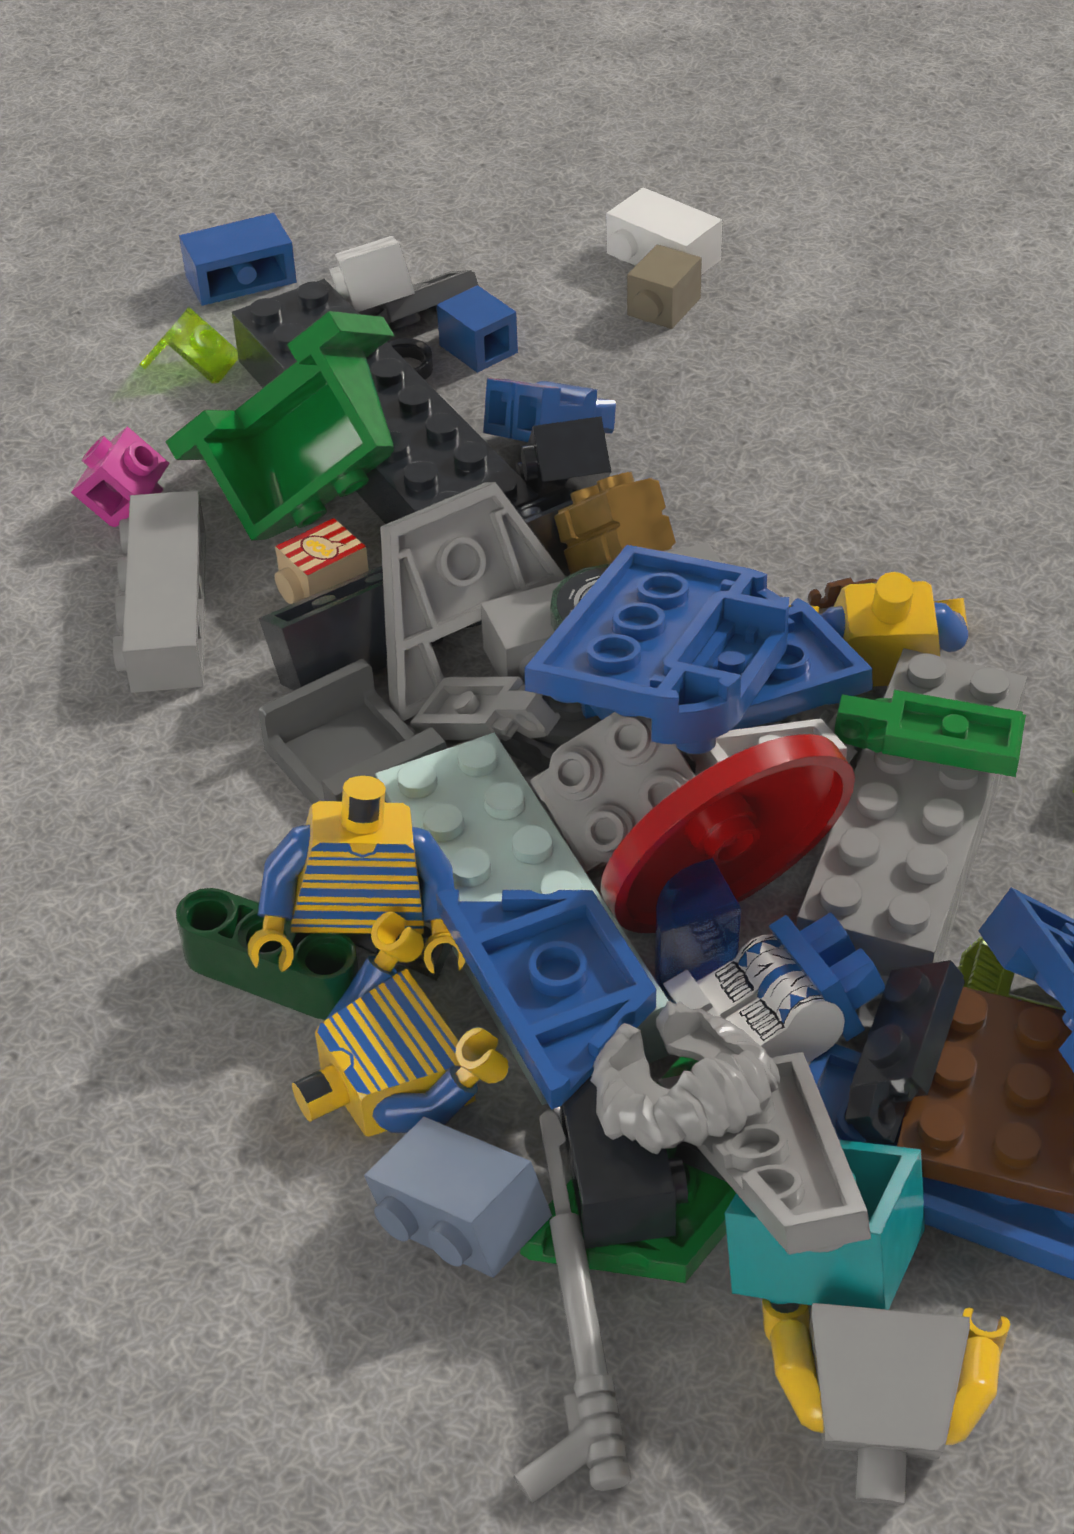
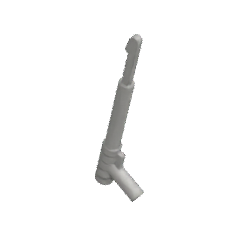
(592, 1410)

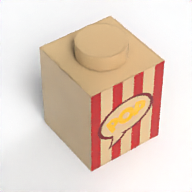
(318, 560)

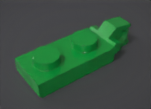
(934, 730)

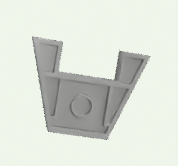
(438, 574)

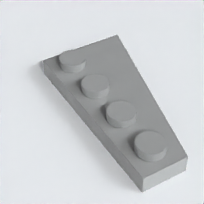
(792, 1166)

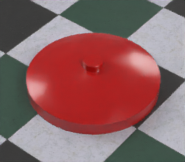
(745, 812)

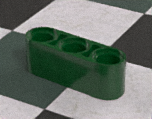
(215, 944)

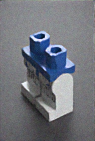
(789, 988)

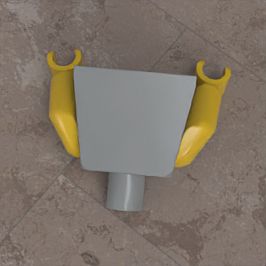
(884, 1383)

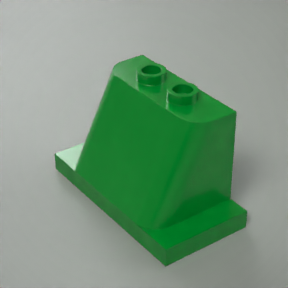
(300, 435)

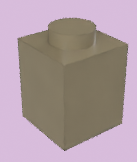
(664, 286)

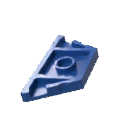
(552, 977)

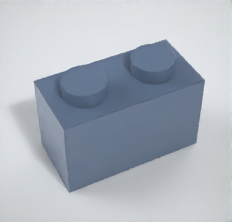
(458, 1196)

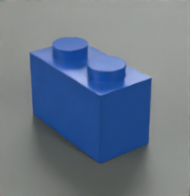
(238, 258)

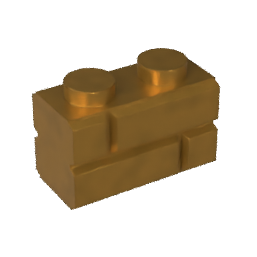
(611, 517)

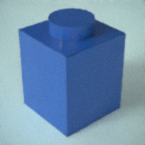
(477, 328)

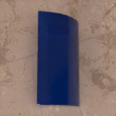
(695, 924)

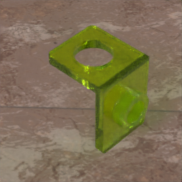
(198, 345)

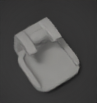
(607, 784)

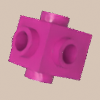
(117, 471)

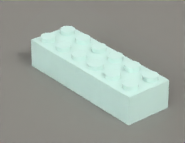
(497, 842)

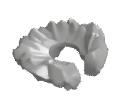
(714, 1097)

